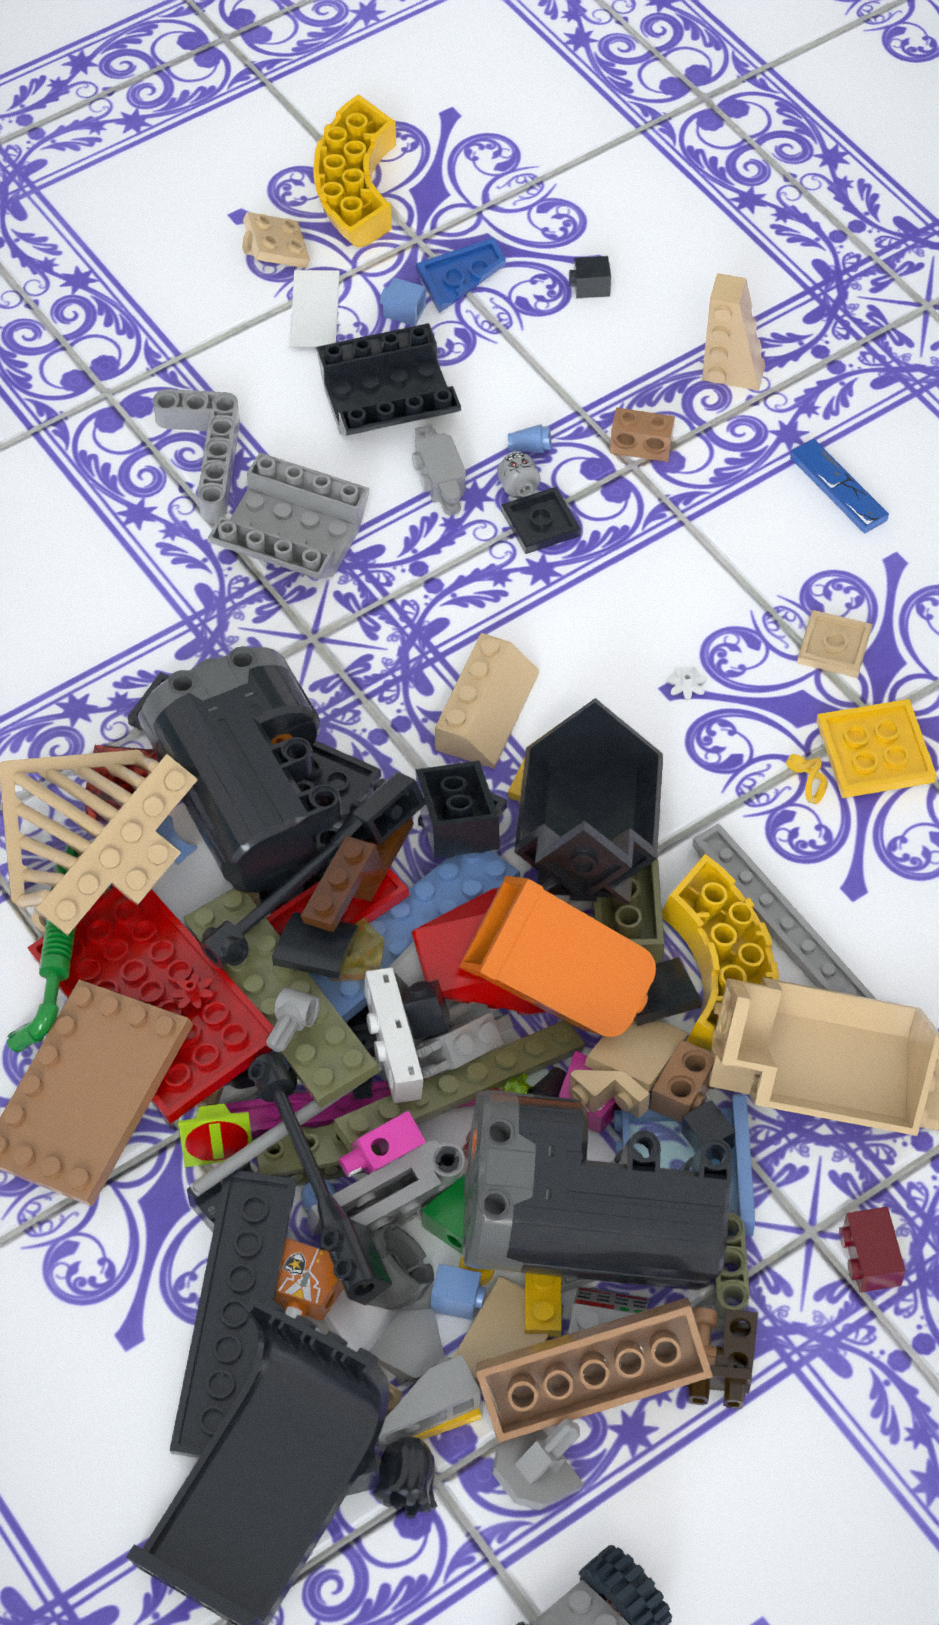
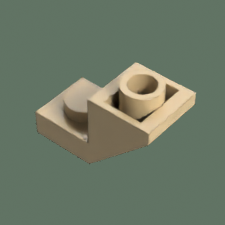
(598, 1087)

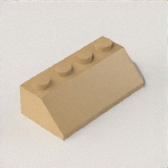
(485, 702)

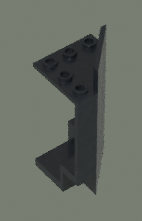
(590, 806)

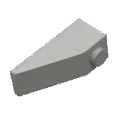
(437, 1397)

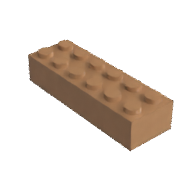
(593, 1370)

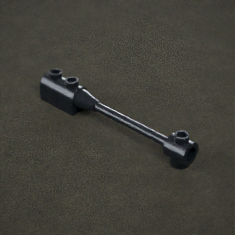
(371, 819)
(346, 1240)

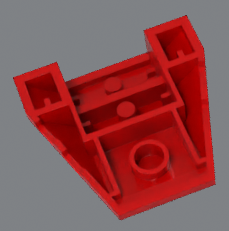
(442, 947)

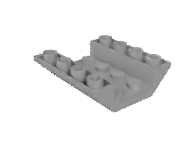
(294, 517)

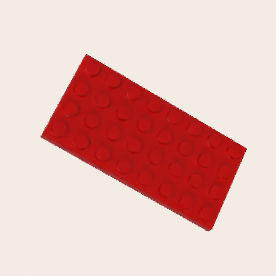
(141, 956)

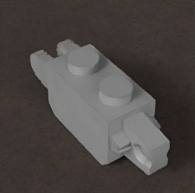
(440, 468)
(463, 1042)

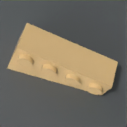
(731, 337)

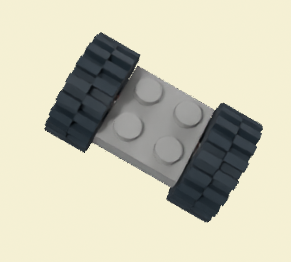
(609, 1593)

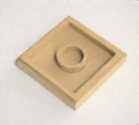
(834, 643)

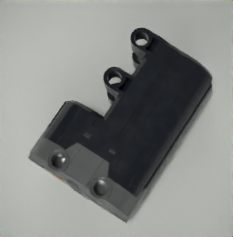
(248, 741)
(554, 1213)

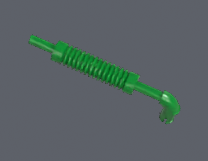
(53, 967)

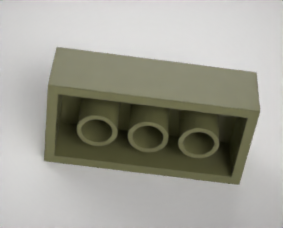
(640, 919)

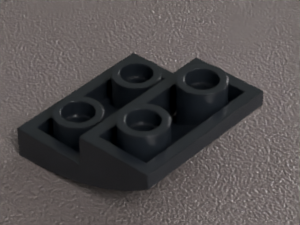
(313, 948)

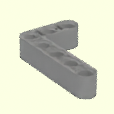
(220, 418)

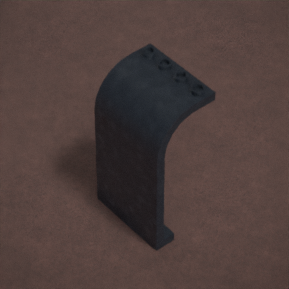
(270, 1471)

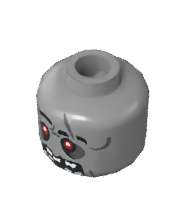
(518, 475)

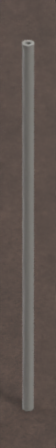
(279, 1131)

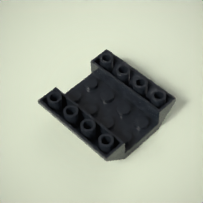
(385, 380)

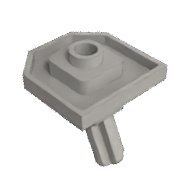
(535, 1468)

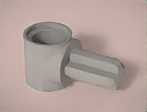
(293, 1013)

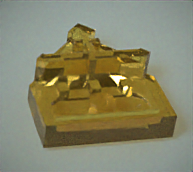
(366, 954)

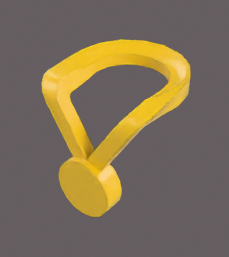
(800, 765)

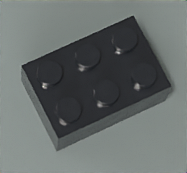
(458, 809)

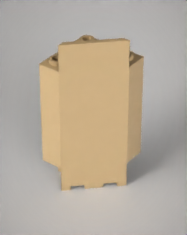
(828, 1055)

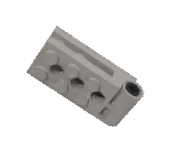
(422, 1173)

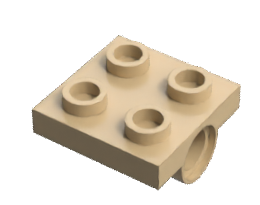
(274, 240)

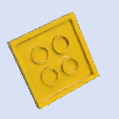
(876, 748)

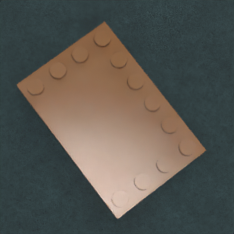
(87, 1090)

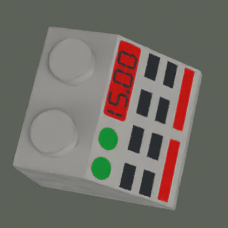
(597, 1307)

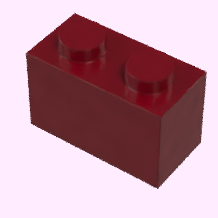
(872, 1249)

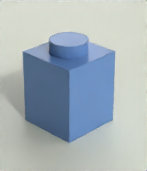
(403, 301)
(457, 1292)

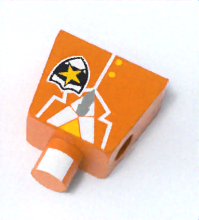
(306, 1281)

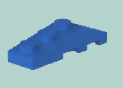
(459, 271)

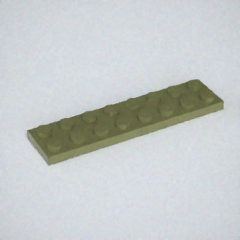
(322, 1056)

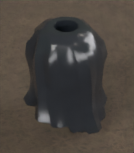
(407, 1477)

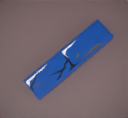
(839, 486)

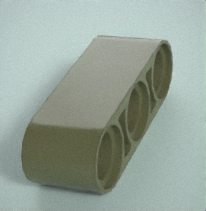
(733, 1283)

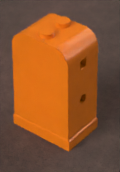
(560, 959)

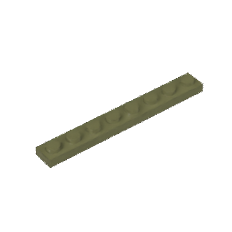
(463, 1083)

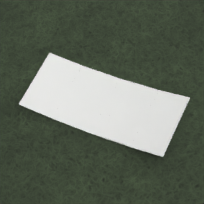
(314, 308)

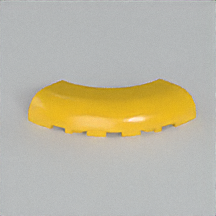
(345, 167)
(721, 935)

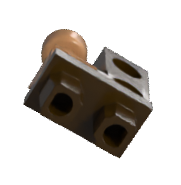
(729, 1364)

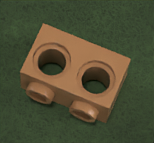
(642, 434)
(681, 1080)

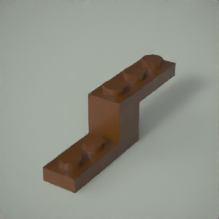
(353, 872)

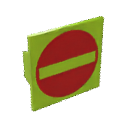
(213, 1135)

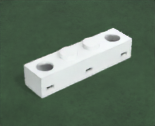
(393, 1035)

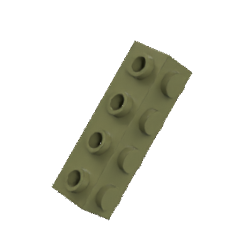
(326, 1148)

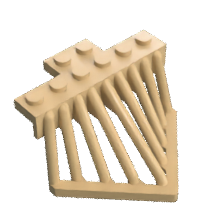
(123, 852)

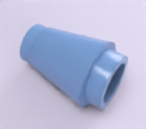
(532, 439)

